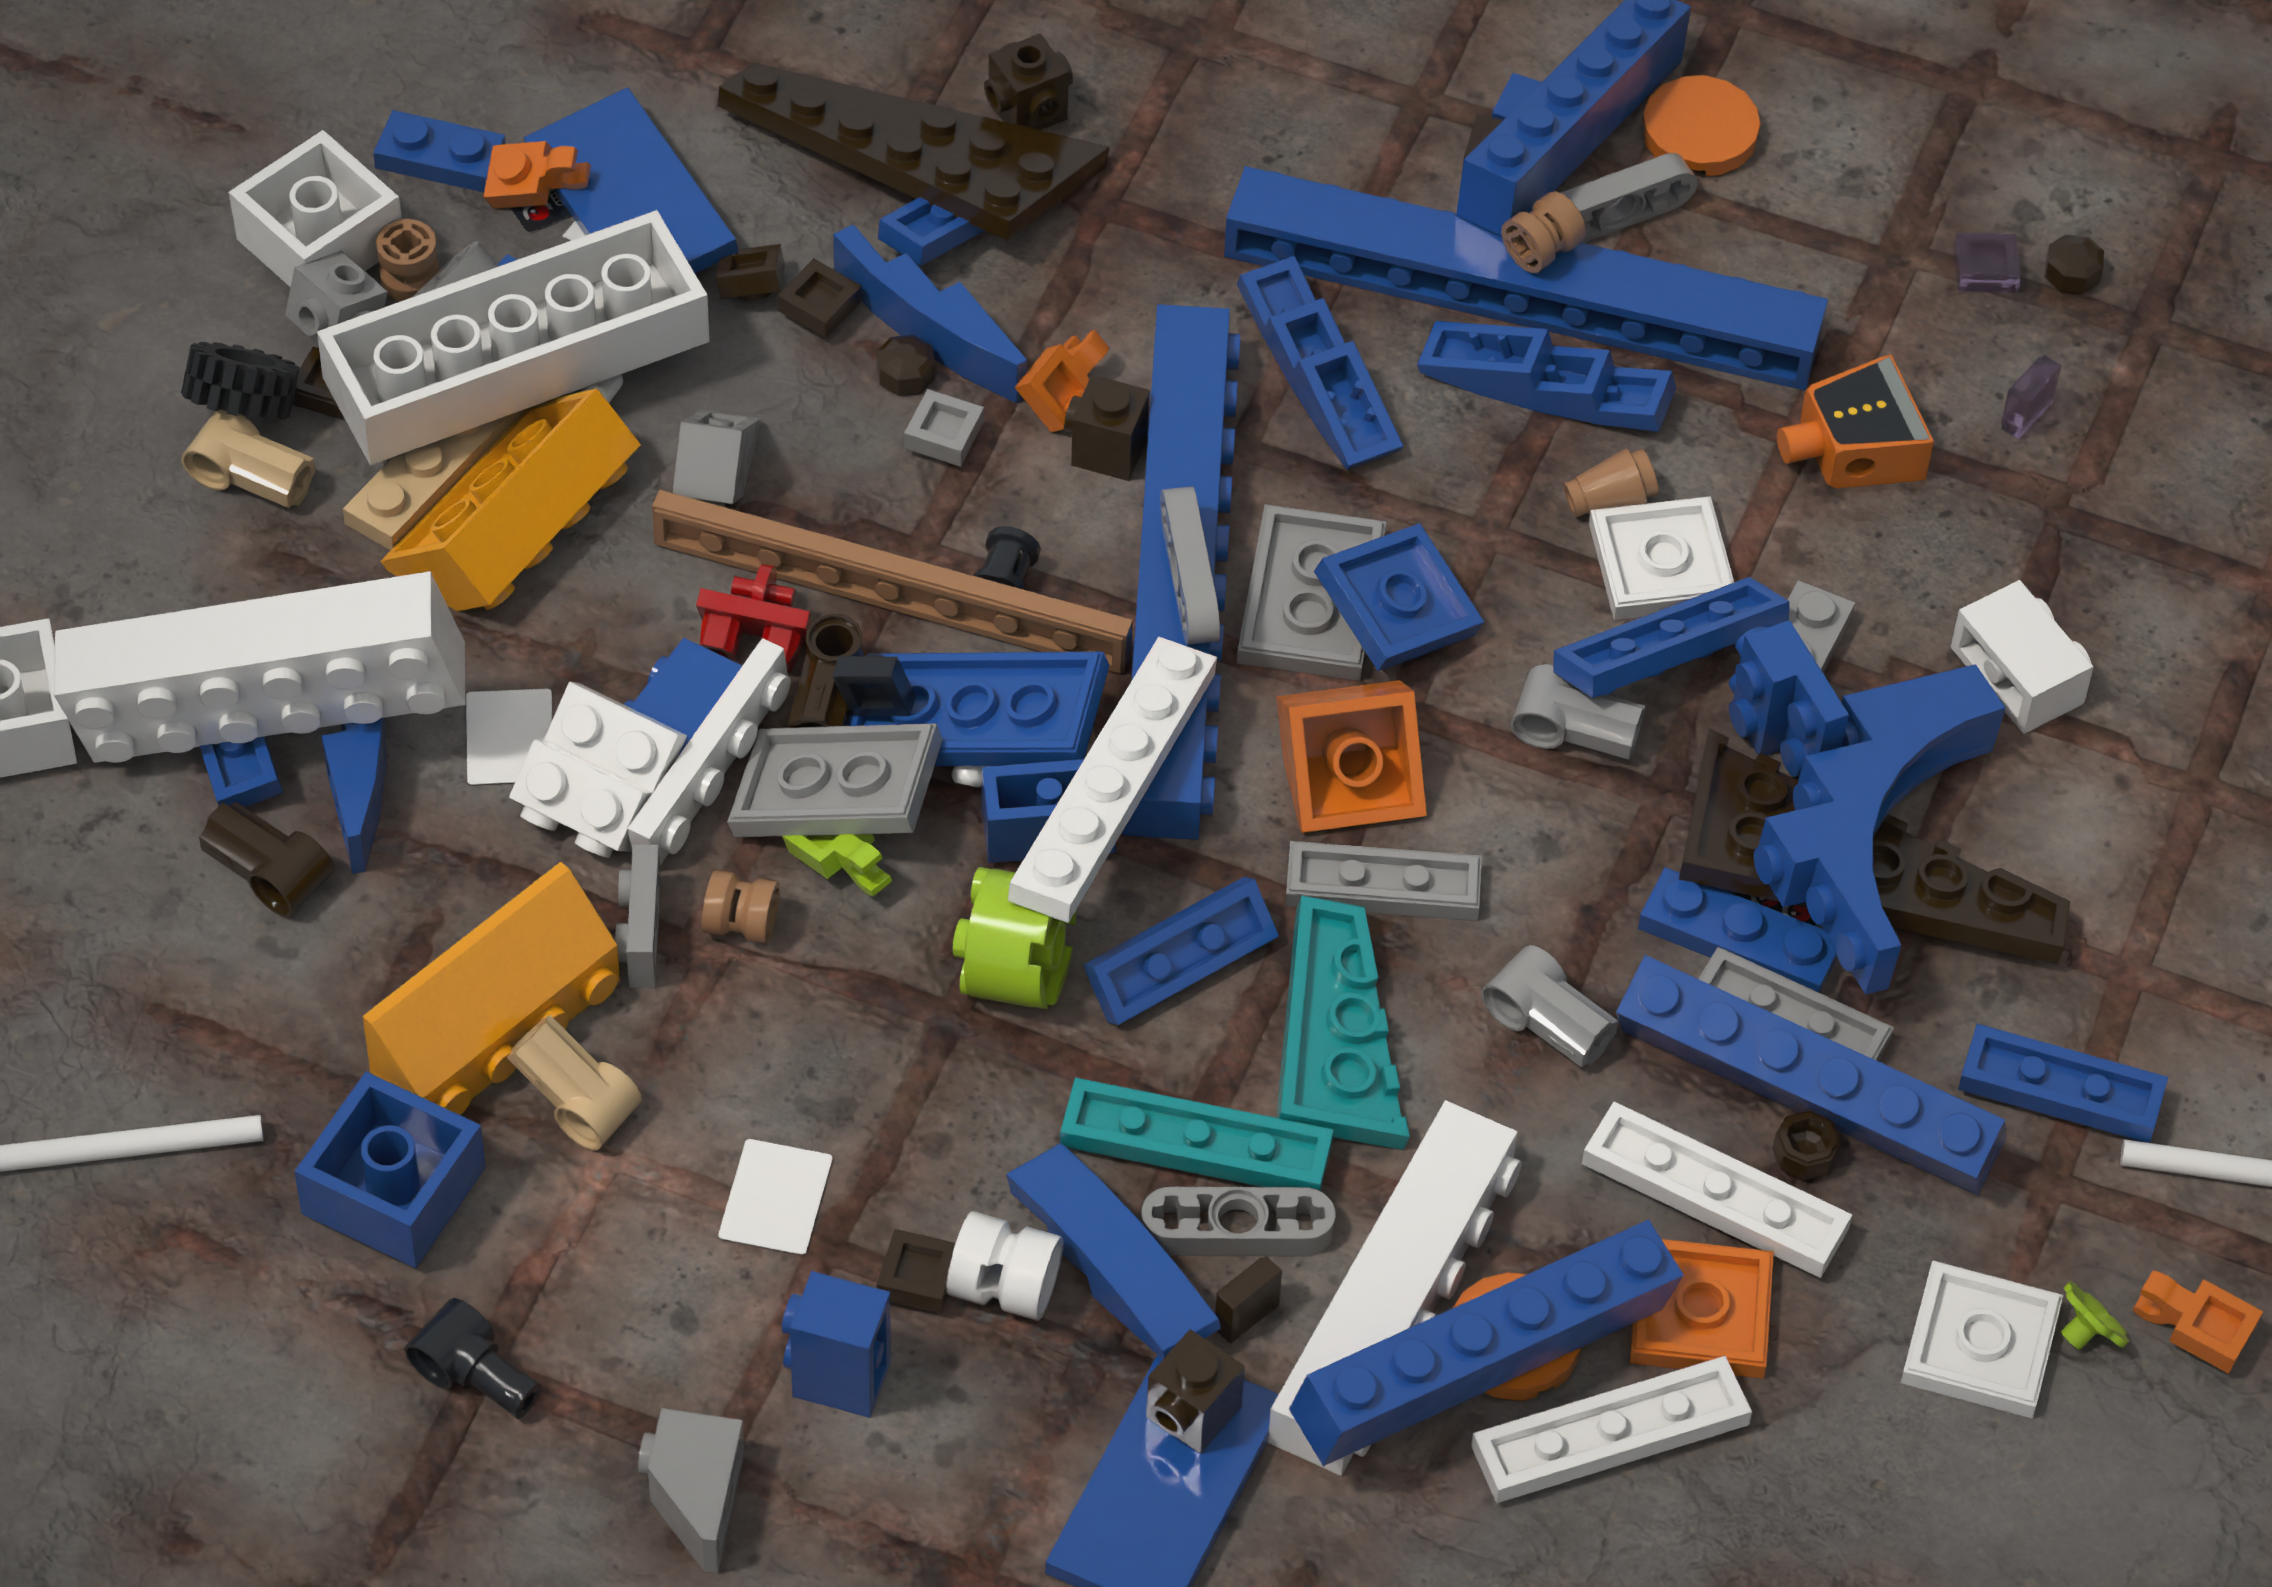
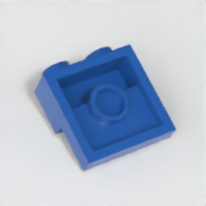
(1784, 697)

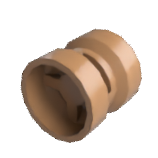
(1538, 235)
(406, 257)
(741, 906)

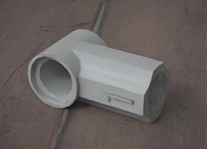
(1557, 712)
(1536, 996)

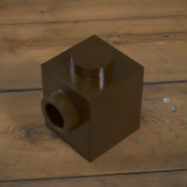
(1108, 427)
(1195, 1391)

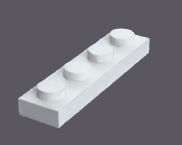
(722, 736)
(1717, 1189)
(1611, 1429)

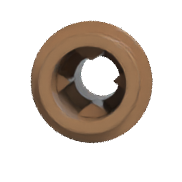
(1615, 482)

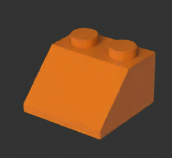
(1352, 755)

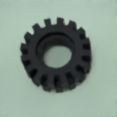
(240, 381)

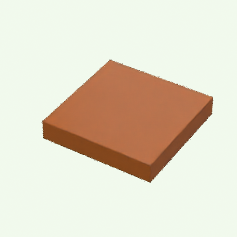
(1712, 1312)

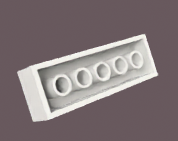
(513, 337)
(260, 667)

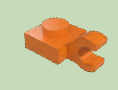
(527, 171)
(1059, 376)
(2207, 1322)

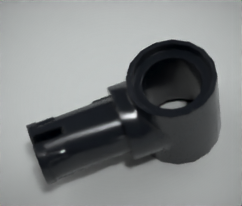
(461, 1349)

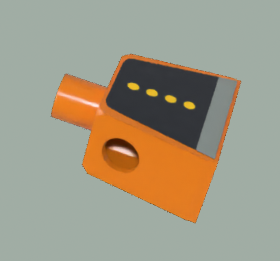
(1861, 428)

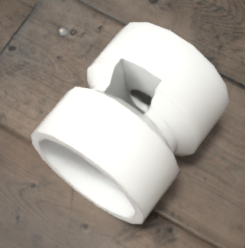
(1004, 1265)

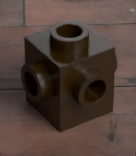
(1029, 83)

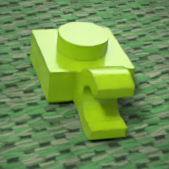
(847, 851)

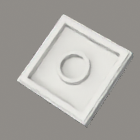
(1658, 554)
(1982, 1339)

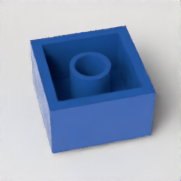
(390, 1169)

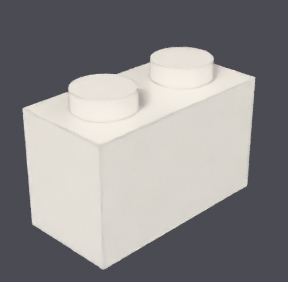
(2023, 655)

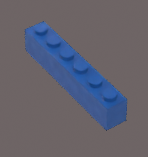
(1572, 111)
(1812, 1074)
(1485, 1342)

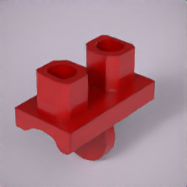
(729, 616)

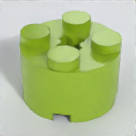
(1010, 949)

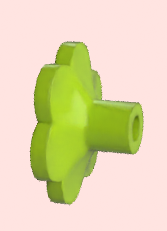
(2090, 1320)

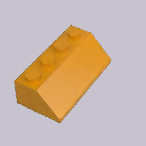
(517, 500)
(467, 1009)

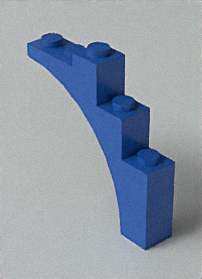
(1843, 795)

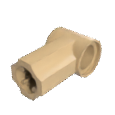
(234, 453)
(587, 1094)

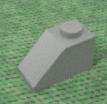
(715, 456)
(694, 1478)

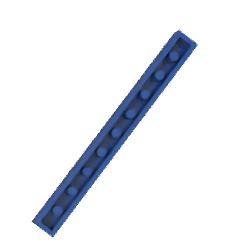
(1581, 294)
(1185, 451)

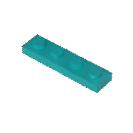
(1195, 1136)

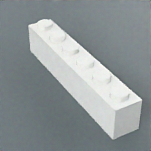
(1409, 1253)

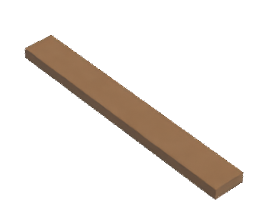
(889, 580)

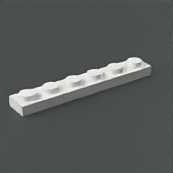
(1112, 780)

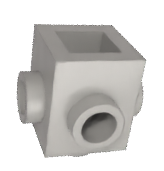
(331, 293)

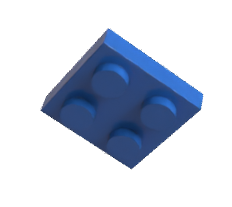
(1399, 597)

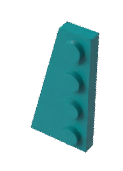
(1335, 1033)

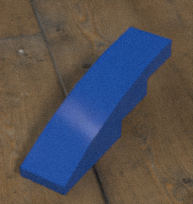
(948, 319)
(1319, 364)
(1531, 373)
(356, 778)
(1113, 1249)

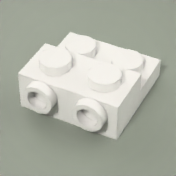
(595, 769)

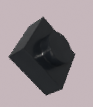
(874, 685)

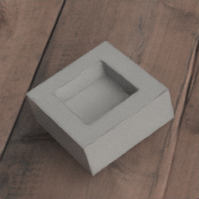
(944, 427)

